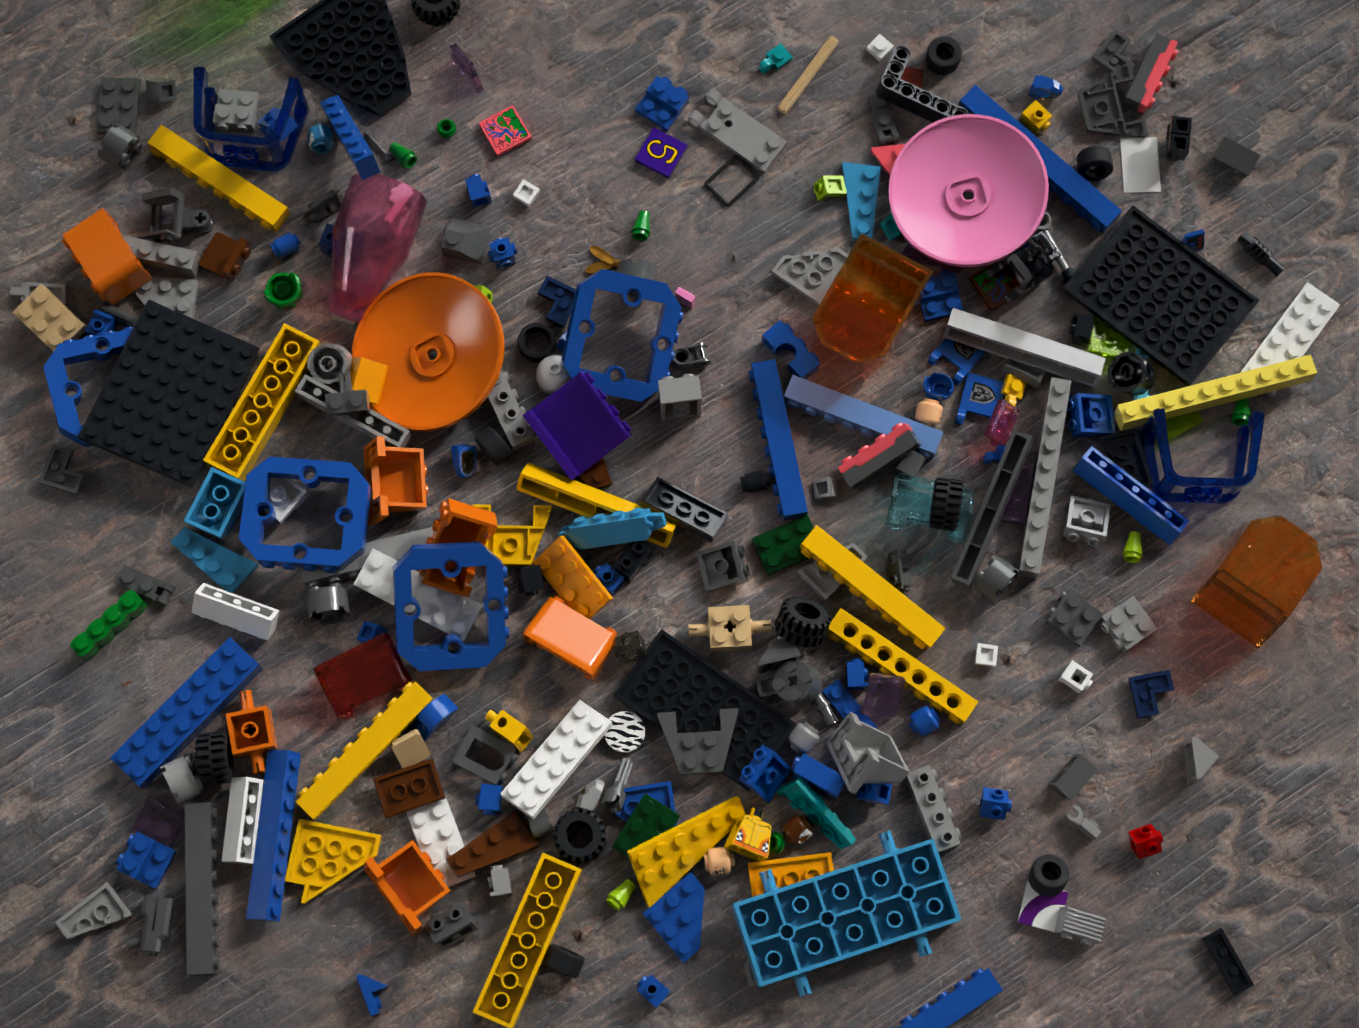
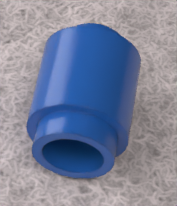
(285, 245)

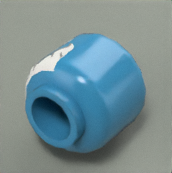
(320, 138)

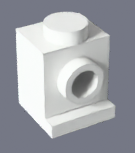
(1074, 669)

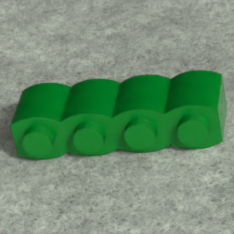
(104, 629)

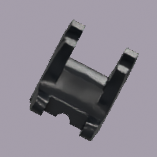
(1030, 262)

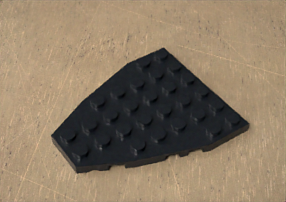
(349, 51)

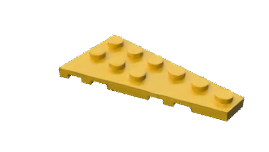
(674, 852)

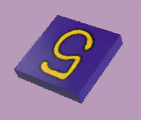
(661, 153)

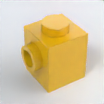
(1036, 118)

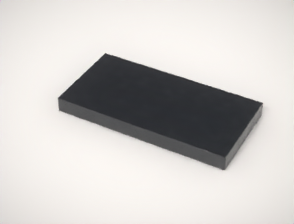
(684, 509)

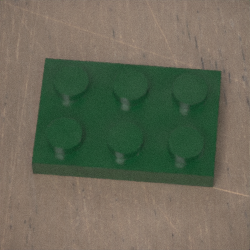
(780, 546)
(645, 823)

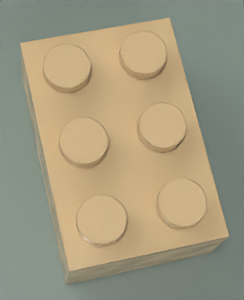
(49, 318)

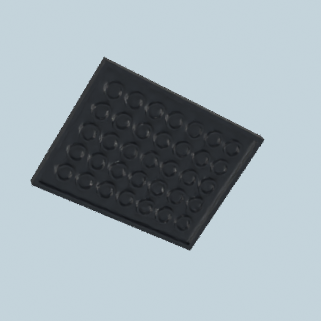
(1160, 295)
(169, 393)

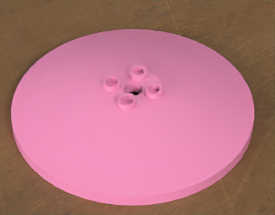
(976, 157)

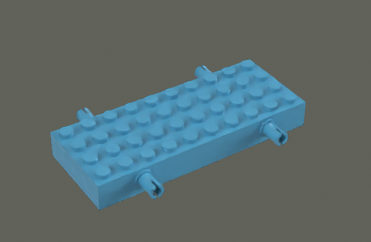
(845, 912)

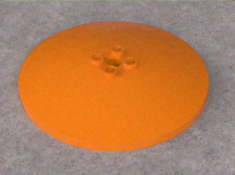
(424, 316)

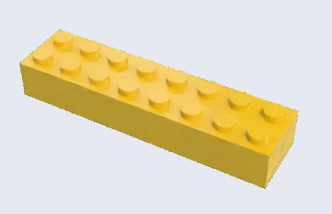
(262, 404)
(527, 941)

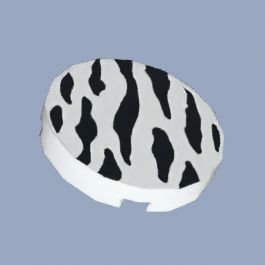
(626, 732)

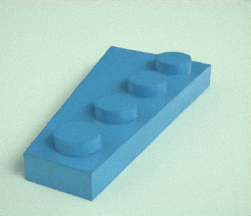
(861, 196)
(218, 562)

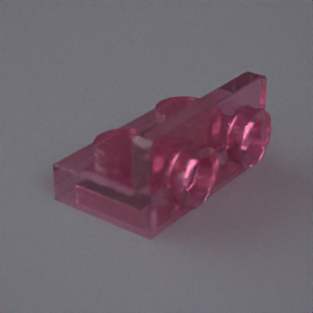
(1001, 423)

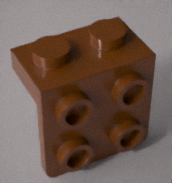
(225, 256)

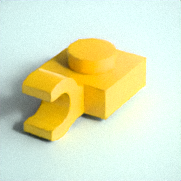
(1013, 389)

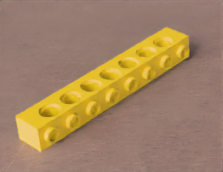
(896, 655)

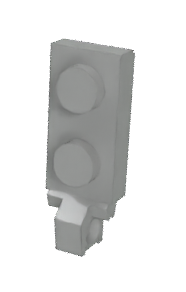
(27, 288)

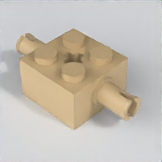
(740, 621)

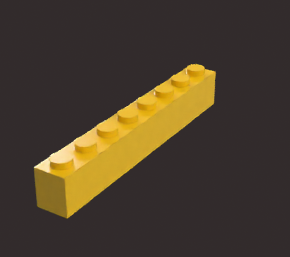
(218, 178)
(581, 498)
(872, 588)
(364, 750)

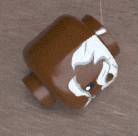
(797, 829)

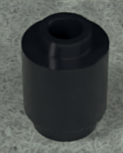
(754, 481)

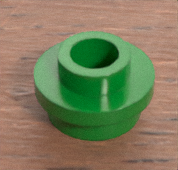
(446, 123)
(777, 843)

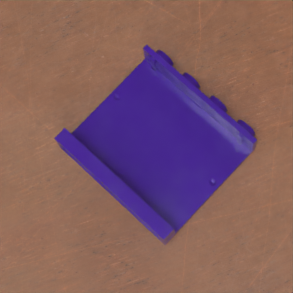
(578, 424)

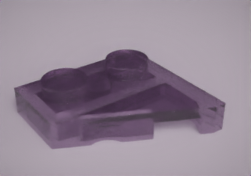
(466, 67)

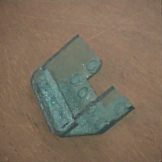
(912, 502)

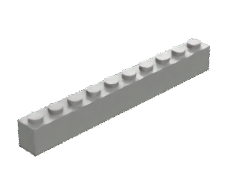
(1044, 477)

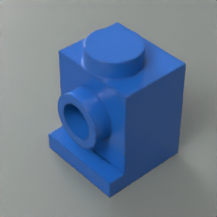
(478, 190)
(99, 317)
(614, 582)
(856, 675)

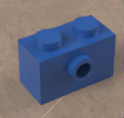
(269, 120)

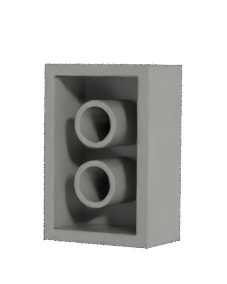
(679, 397)

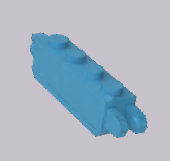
(613, 528)

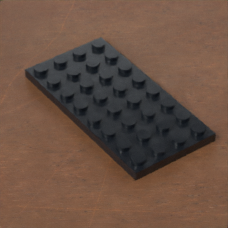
(685, 683)

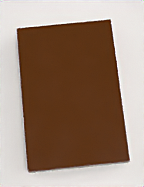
(409, 788)

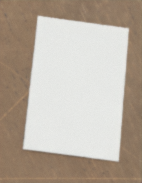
(1140, 165)

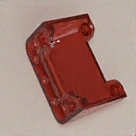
(362, 674)

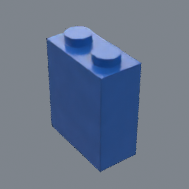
(819, 776)

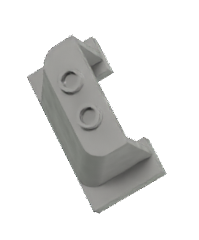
(865, 755)

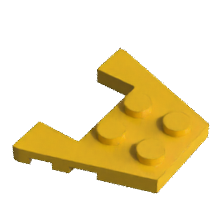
(518, 543)

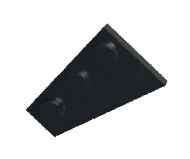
(1127, 453)

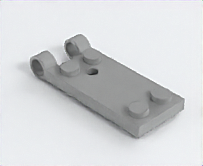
(746, 135)

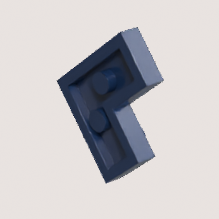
(563, 299)
(1144, 689)

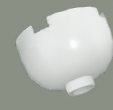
(551, 374)

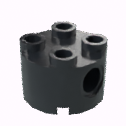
(1131, 374)

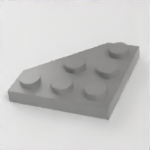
(811, 272)
(172, 293)

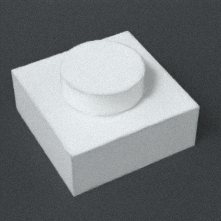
(880, 47)
(526, 193)
(986, 655)

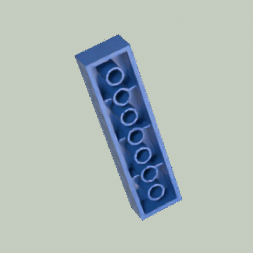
(186, 713)

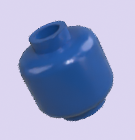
(924, 721)

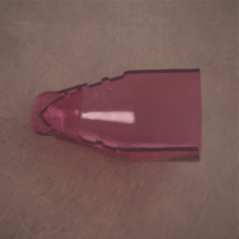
(371, 241)

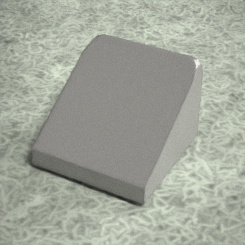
(825, 488)

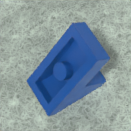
(368, 989)

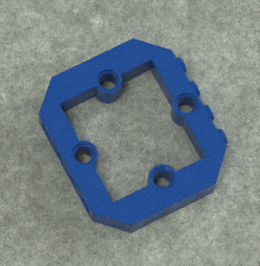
(666, 329)
(57, 381)
(256, 499)
(466, 654)

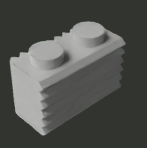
(1080, 925)

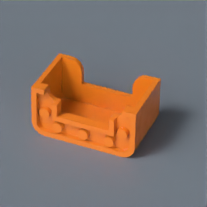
(105, 257)
(458, 524)

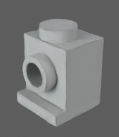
(499, 882)

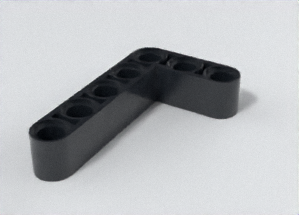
(910, 97)

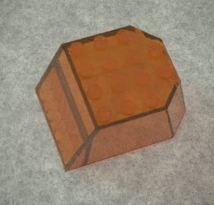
(870, 303)
(1260, 578)

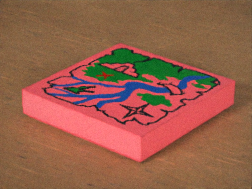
(505, 131)

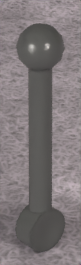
(388, 157)

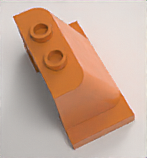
(395, 479)
(408, 884)

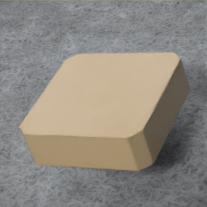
(410, 748)

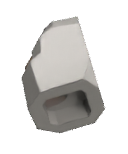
(591, 796)

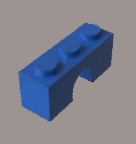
(781, 337)

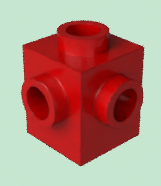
(1145, 841)

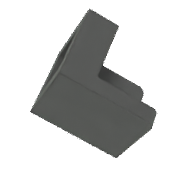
(161, 89)
(911, 464)

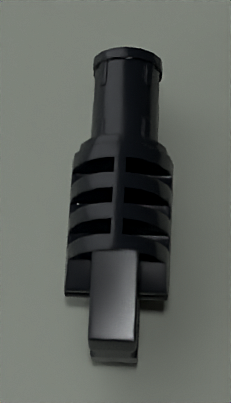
(1260, 253)

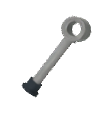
(1066, 272)

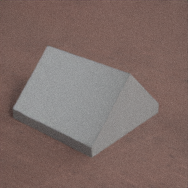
(1197, 759)

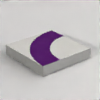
(1040, 910)

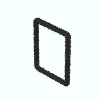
(742, 191)

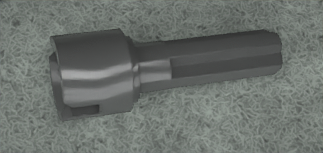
(615, 795)

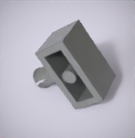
(347, 400)

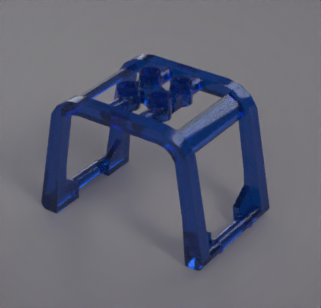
(247, 145)
(1200, 488)

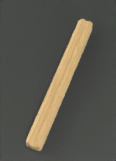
(808, 74)

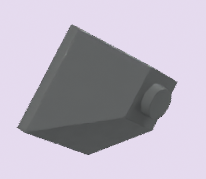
(465, 240)
(777, 654)

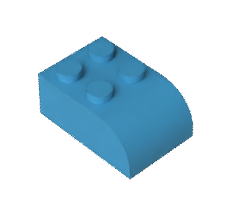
(217, 504)

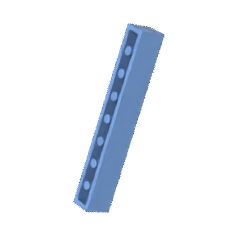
(855, 413)

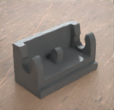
(1073, 777)

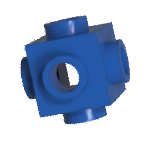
(502, 252)
(994, 803)

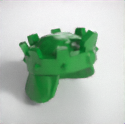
(283, 290)

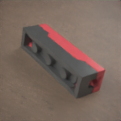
(1149, 75)
(879, 455)

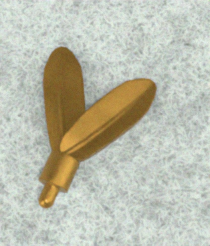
(607, 260)

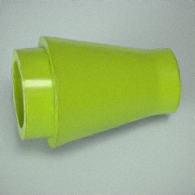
(1133, 548)
(619, 896)

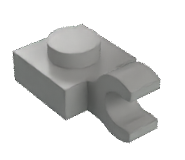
(1088, 826)

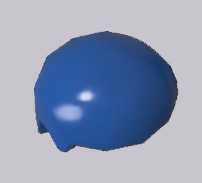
(938, 386)

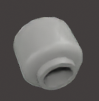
(803, 737)

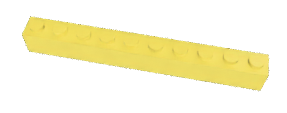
(1217, 391)

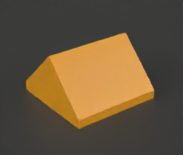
(369, 376)

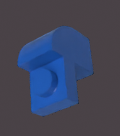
(433, 716)

